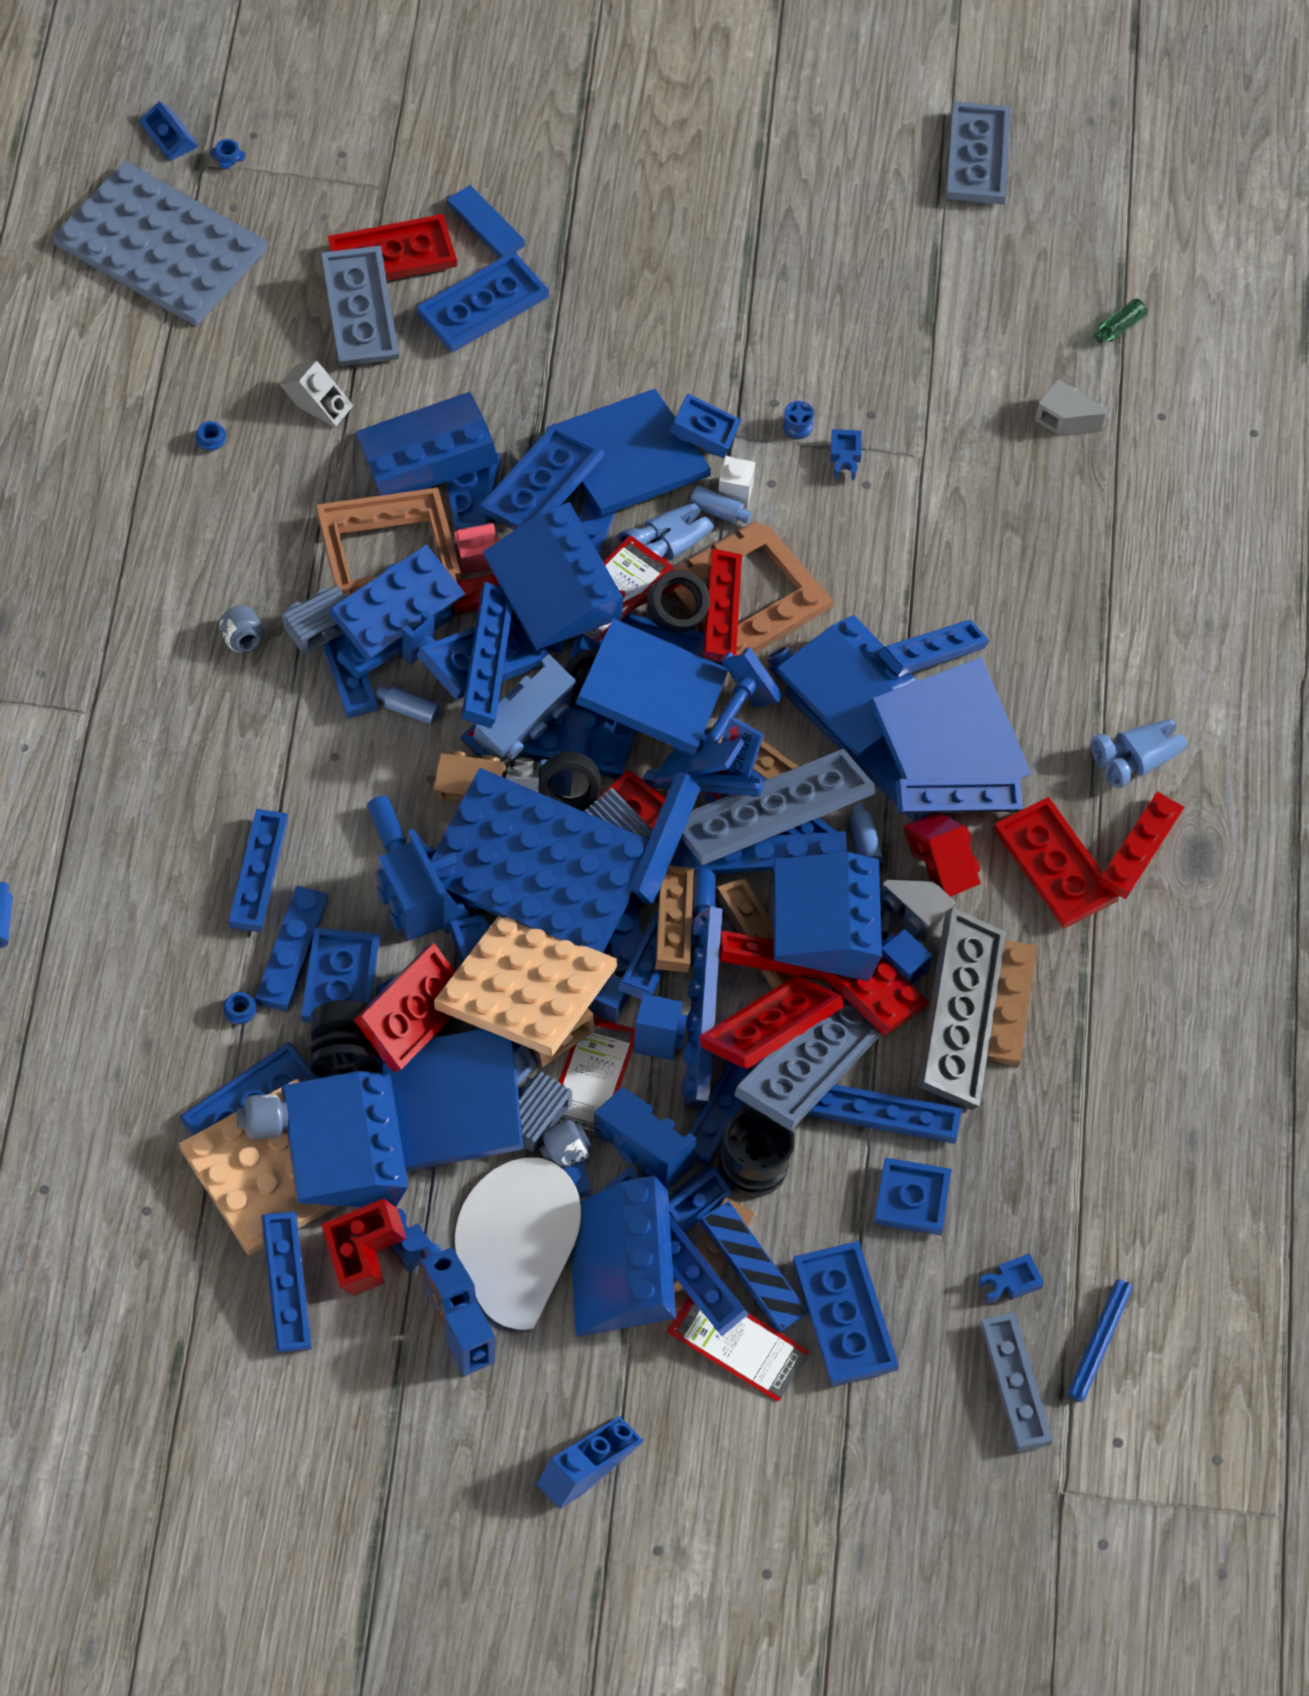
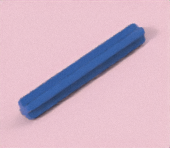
(715, 784)
(1099, 1340)

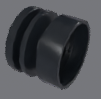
(339, 1042)
(760, 1138)

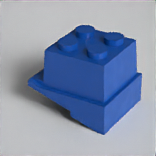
(415, 891)

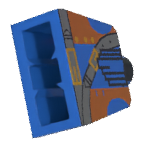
(445, 1279)

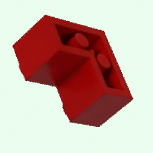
(946, 852)
(354, 1244)

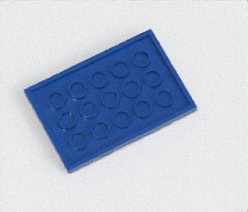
(539, 861)

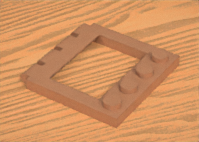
(379, 513)
(782, 616)

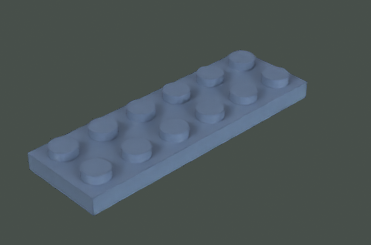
(784, 804)
(808, 1066)

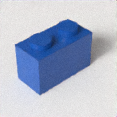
(659, 1027)
(469, 1338)

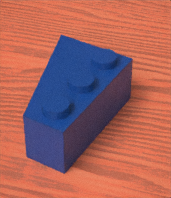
(644, 1138)

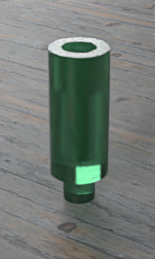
(1121, 321)

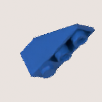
(587, 1461)

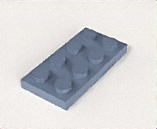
(978, 153)
(359, 306)

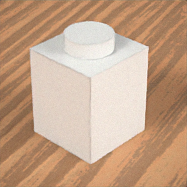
(737, 479)

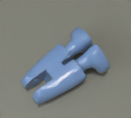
(671, 531)
(1144, 745)

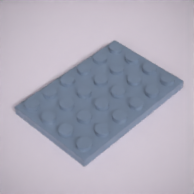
(160, 243)

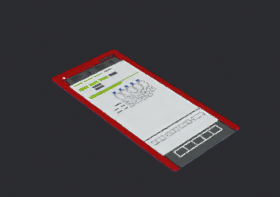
(633, 570)
(596, 1070)
(747, 1350)

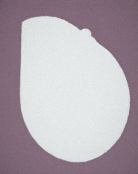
(518, 1237)

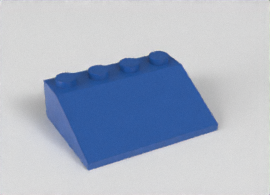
(428, 446)
(554, 578)
(838, 678)
(828, 913)
(345, 1140)
(623, 1258)

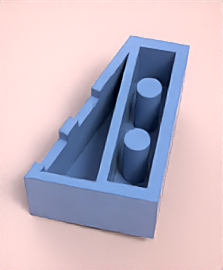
(528, 711)

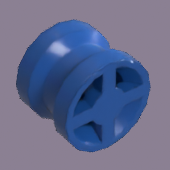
(803, 414)

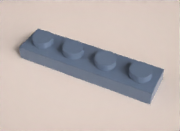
(1016, 1382)

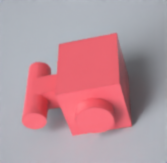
(469, 547)

